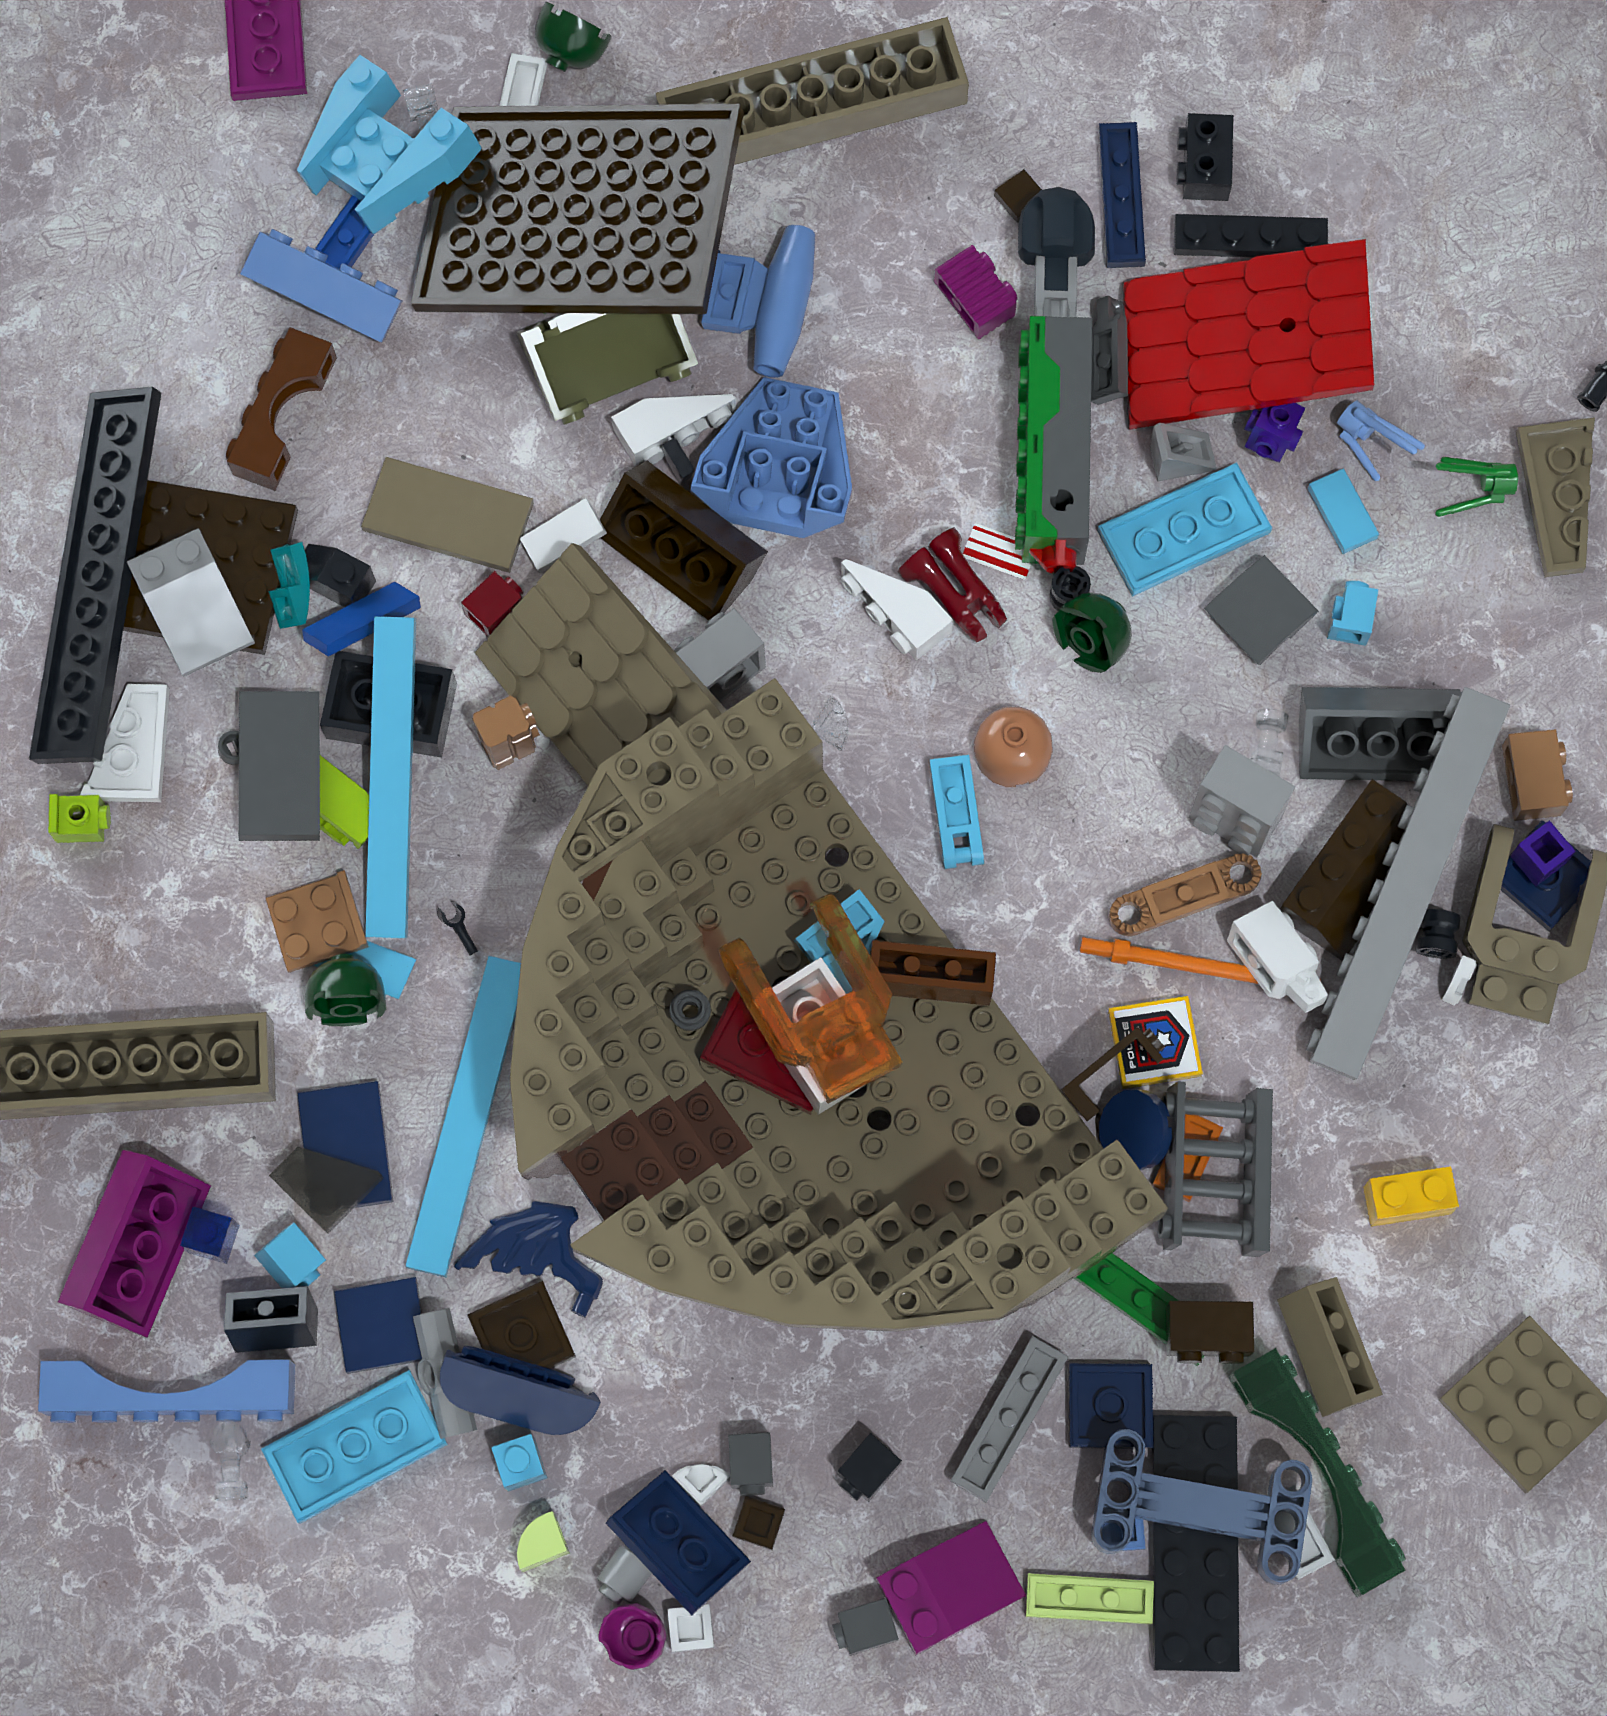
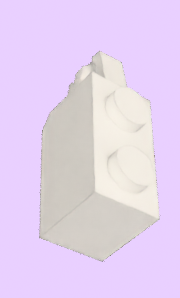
(1278, 956)

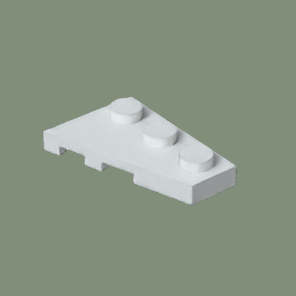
(134, 748)

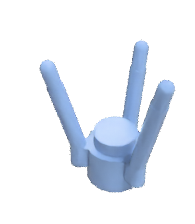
(1361, 423)

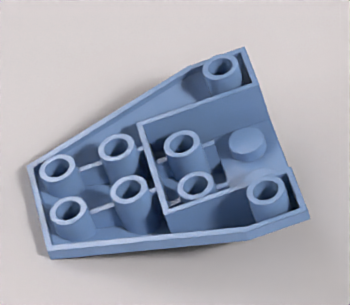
(779, 462)

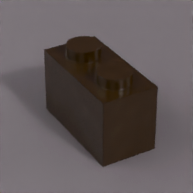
(1210, 1330)

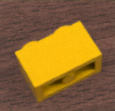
(1410, 1196)

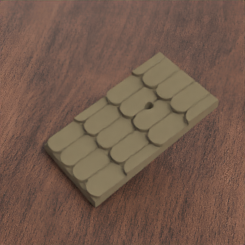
(590, 664)

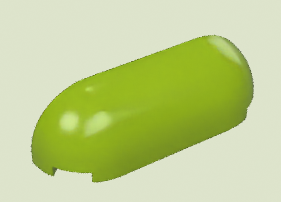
(342, 806)

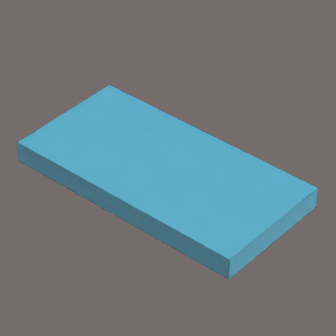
(1184, 529)
(354, 1447)

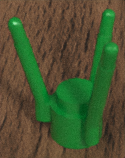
(1495, 478)

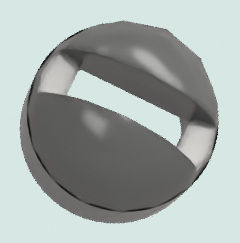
(223, 750)

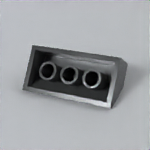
(1369, 732)

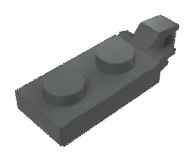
(1109, 352)

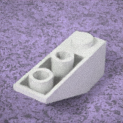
(655, 421)
(906, 610)

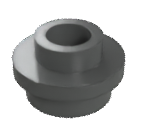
(685, 998)

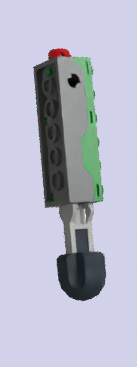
(1054, 385)

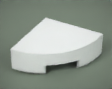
(1458, 980)
(701, 1481)

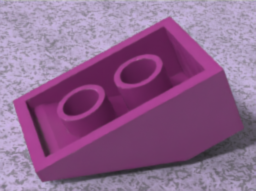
(950, 1587)

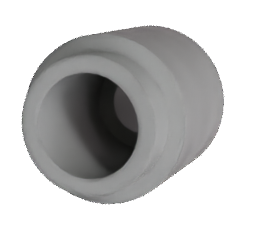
(623, 1576)

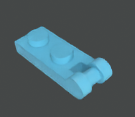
(956, 810)

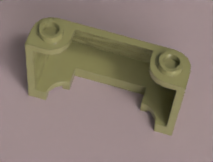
(602, 354)

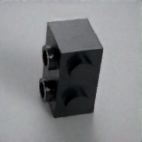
(1207, 157)
(271, 1319)

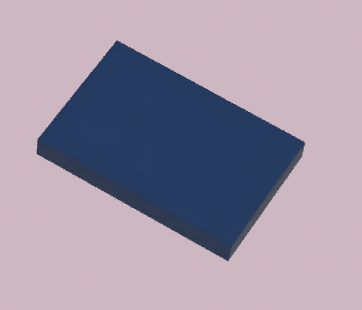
(349, 1127)
(678, 1542)

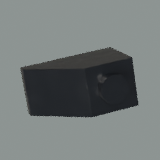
(338, 574)

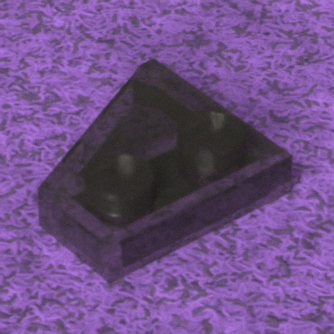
(324, 1185)

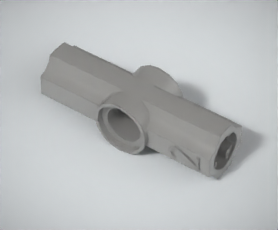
(435, 1337)

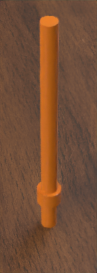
(1121, 952)

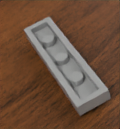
(1009, 1419)

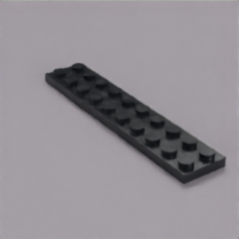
(95, 577)

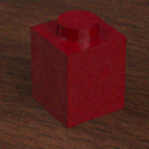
(492, 602)

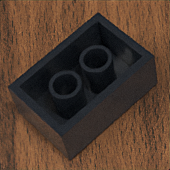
(349, 703)

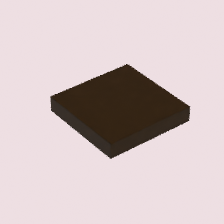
(524, 1328)

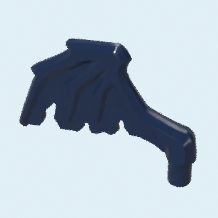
(534, 1242)

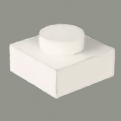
(690, 1631)

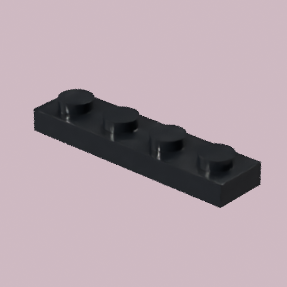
(1246, 235)

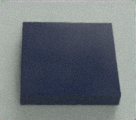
(1553, 896)
(379, 1325)
(1109, 1400)

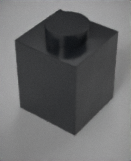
(867, 1469)

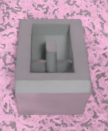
(1180, 452)

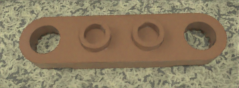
(1185, 894)

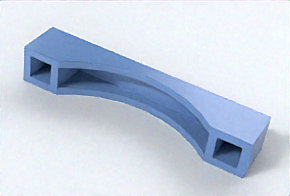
(252, 1389)

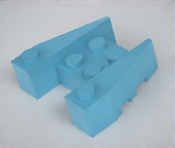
(375, 157)

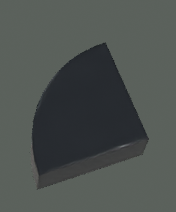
(678, 461)

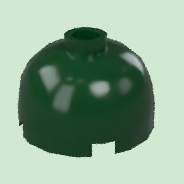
(569, 39)
(1094, 629)
(344, 992)

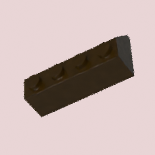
(680, 540)
(1340, 878)

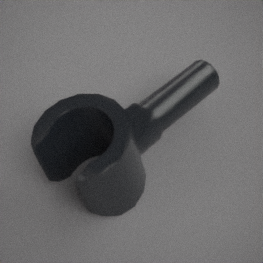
(459, 927)

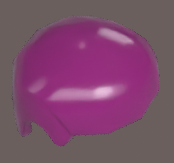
(633, 1636)

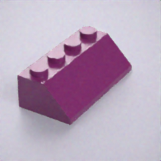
(133, 1243)

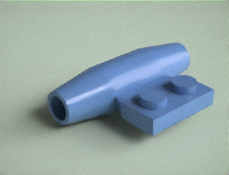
(765, 298)

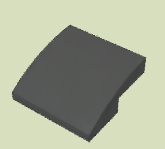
(1261, 609)

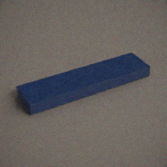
(1121, 195)

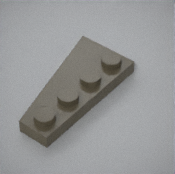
(1557, 481)

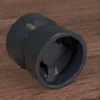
(1060, 595)
(1438, 934)

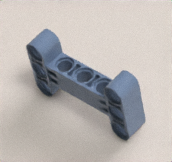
(1203, 1507)

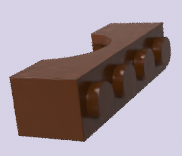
(298, 367)

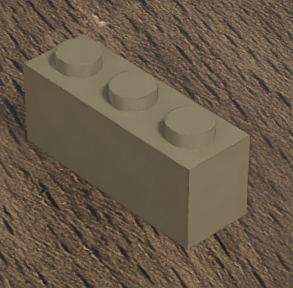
(1329, 1346)

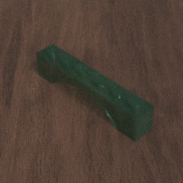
(1362, 1547)

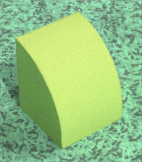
(541, 1542)

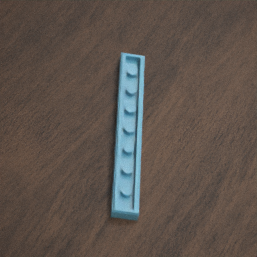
(390, 777)
(466, 1119)

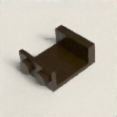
(1079, 1096)

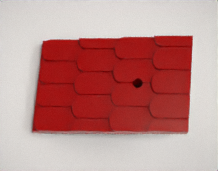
(1248, 334)

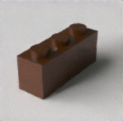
(936, 972)

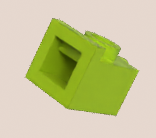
(87, 829)

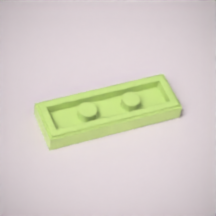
(1089, 1598)

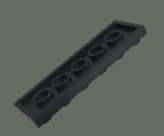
(1192, 1567)

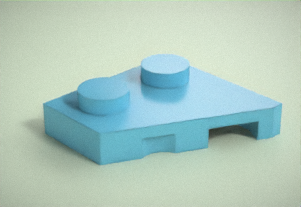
(864, 920)

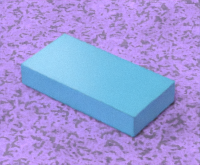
(1343, 511)

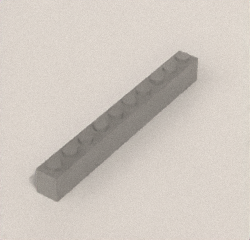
(1409, 882)

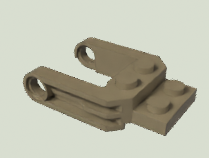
(1520, 970)

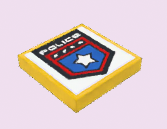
(1173, 1026)

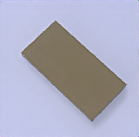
(447, 514)

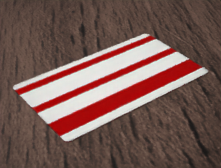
(995, 551)

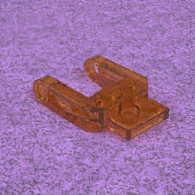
(838, 1041)

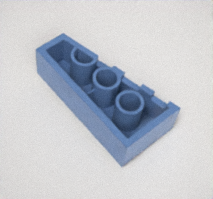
(321, 286)

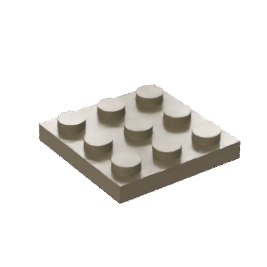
(1527, 1404)

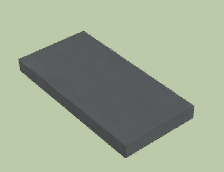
(279, 766)

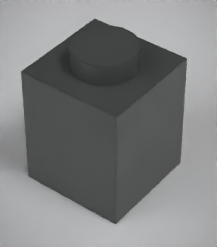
(750, 1463)
(865, 1627)

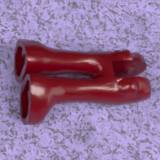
(960, 607)

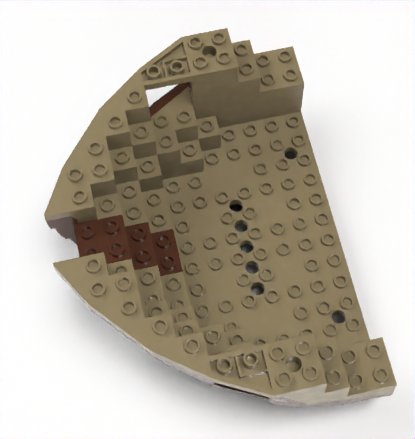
(721, 1184)

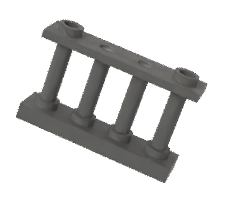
(1253, 1152)

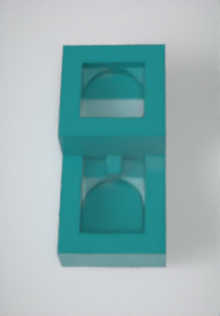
(293, 597)

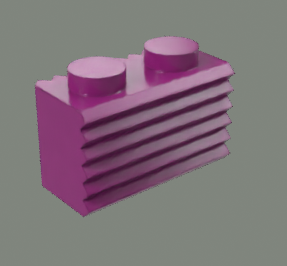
(976, 291)

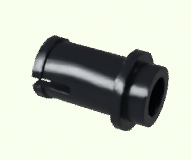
(1596, 389)

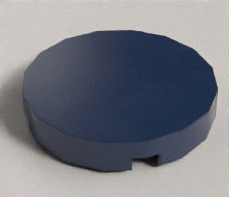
(1139, 1124)

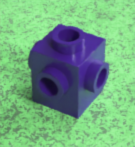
(1274, 430)

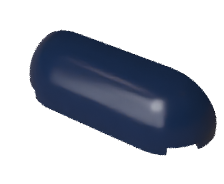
(515, 1391)

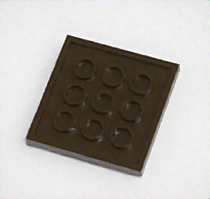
(239, 537)

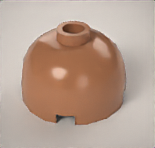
(1013, 746)

